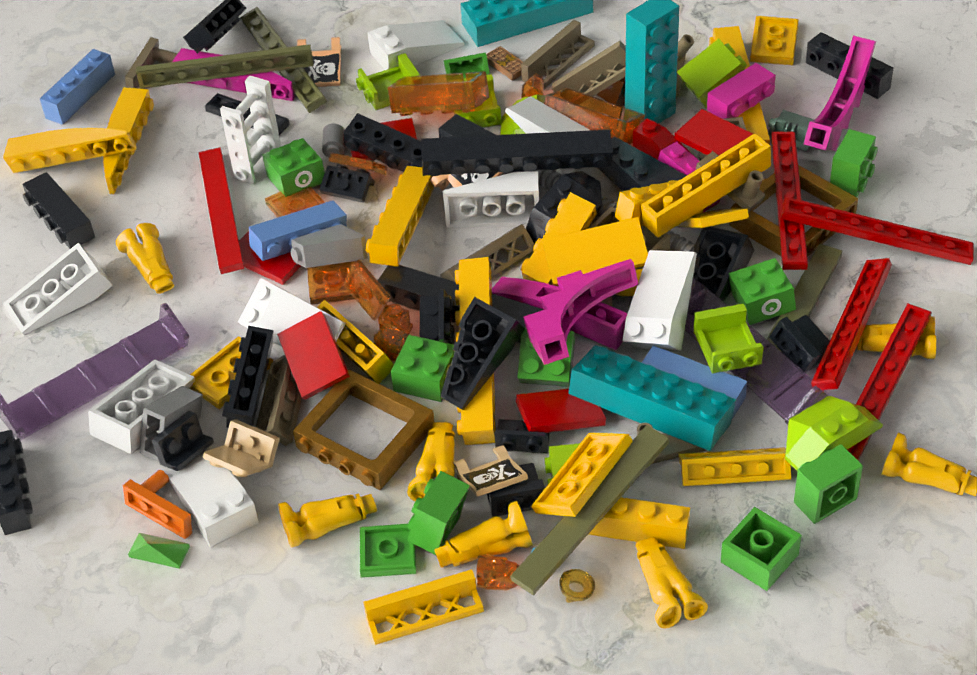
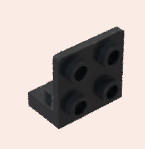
(436, 317)
(800, 341)
(523, 492)

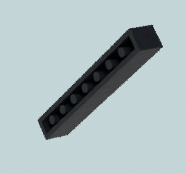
(516, 152)
(407, 285)

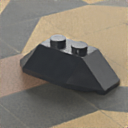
(546, 208)

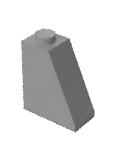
(329, 247)
(164, 412)

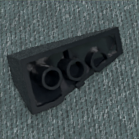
(718, 255)
(481, 347)

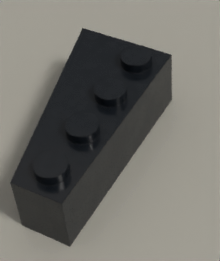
(637, 169)

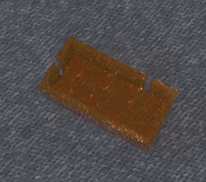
(438, 93)
(595, 113)

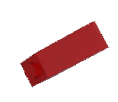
(652, 138)

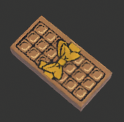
(505, 62)

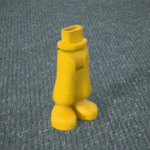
(147, 256)
(877, 335)
(436, 457)
(927, 469)
(323, 516)
(490, 537)
(666, 583)

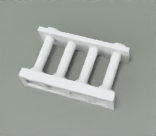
(264, 133)

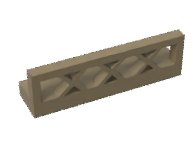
(551, 54)
(590, 75)
(492, 249)
(280, 402)

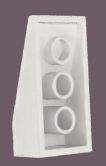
(418, 40)
(537, 117)
(492, 201)
(58, 290)
(661, 301)
(278, 310)
(120, 414)
(213, 499)

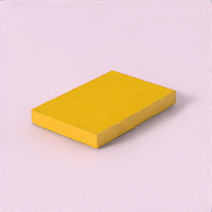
(774, 40)
(214, 375)

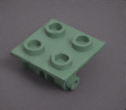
(791, 122)

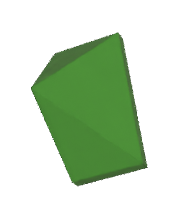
(467, 64)
(159, 550)

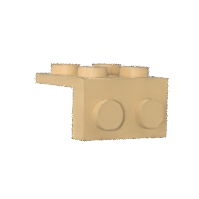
(245, 450)

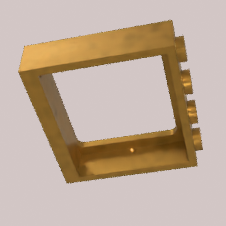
(767, 232)
(369, 472)

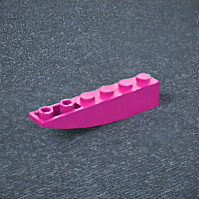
(280, 86)
(599, 323)

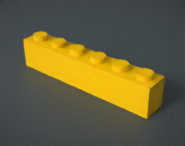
(705, 185)
(400, 217)

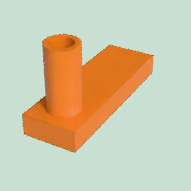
(145, 501)

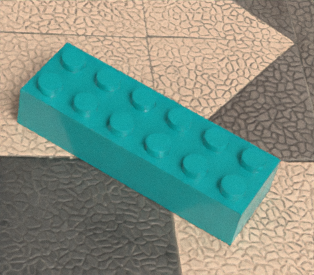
(501, 19)
(652, 59)
(652, 397)

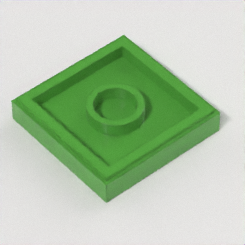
(386, 551)

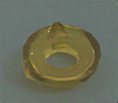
(580, 577)

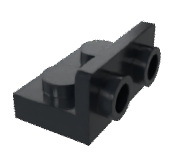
(346, 183)
(516, 437)
(181, 442)

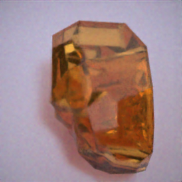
(390, 341)
(495, 572)

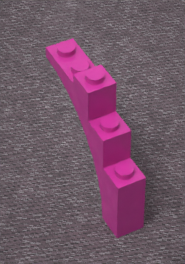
(827, 127)
(577, 294)

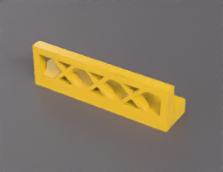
(734, 466)
(420, 601)

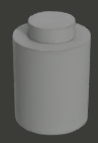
(333, 139)

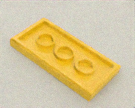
(714, 218)
(595, 248)
(582, 474)

